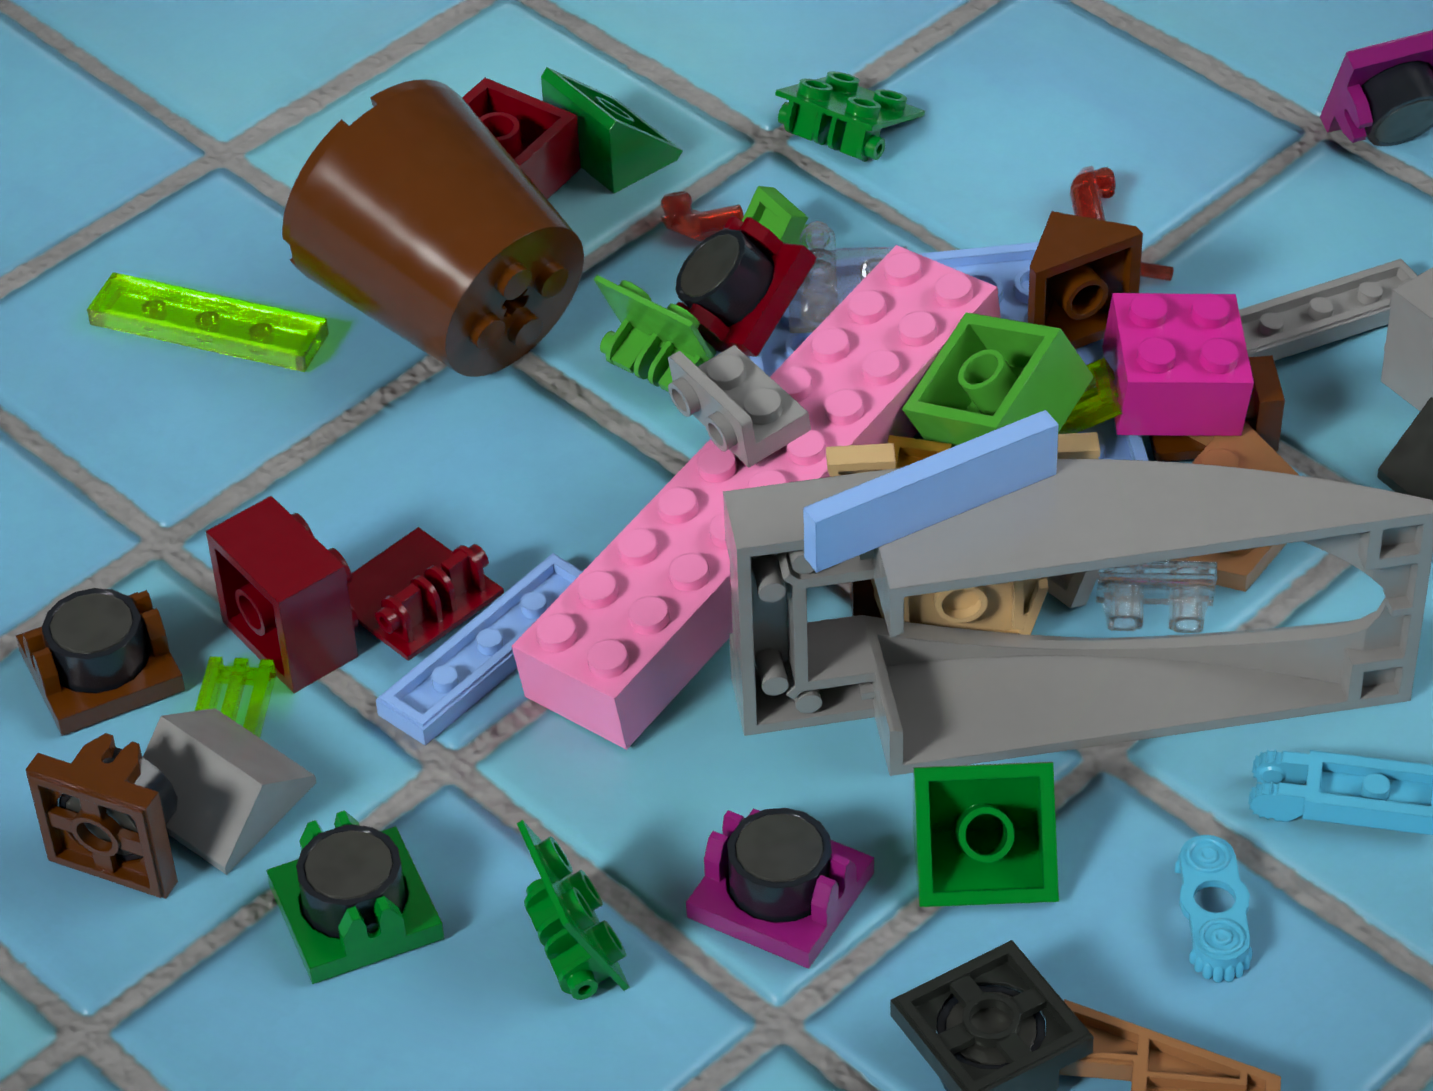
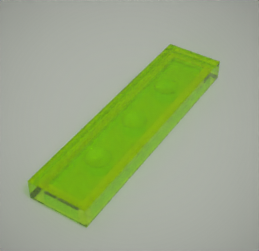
(208, 321)

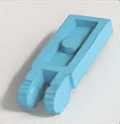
(1343, 790)

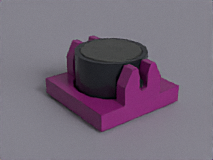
(1383, 92)
(783, 878)

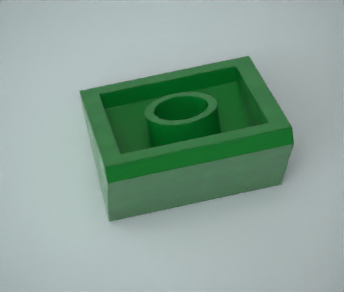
(613, 140)
(985, 834)

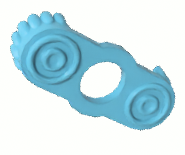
(1219, 938)

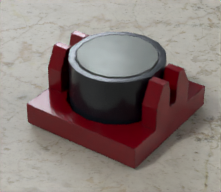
(741, 284)

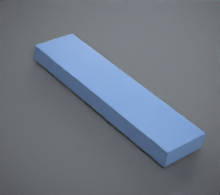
(930, 491)
(474, 657)

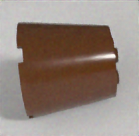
(433, 230)

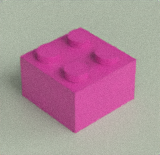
(1178, 364)

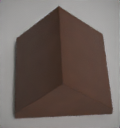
(1078, 271)

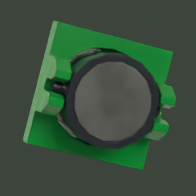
(353, 898)

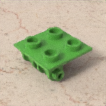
(649, 334)

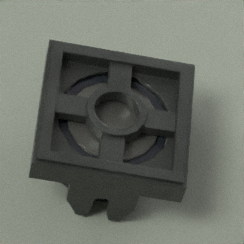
(986, 1026)

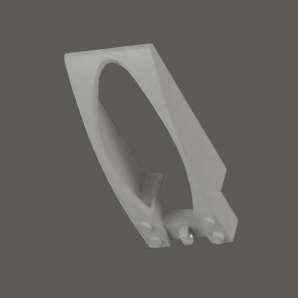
(1010, 695)

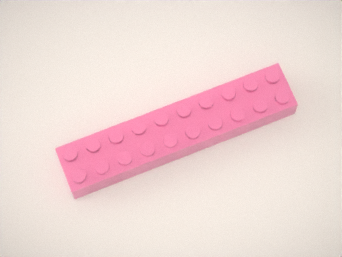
(662, 589)

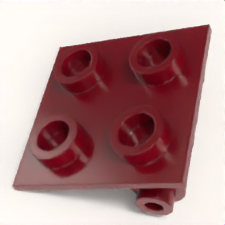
(420, 591)

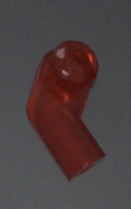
(1089, 188)
(694, 223)

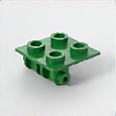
(843, 113)
(566, 924)

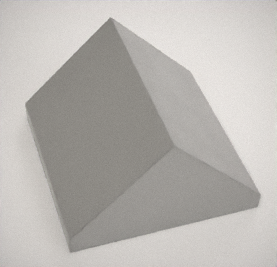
(225, 784)

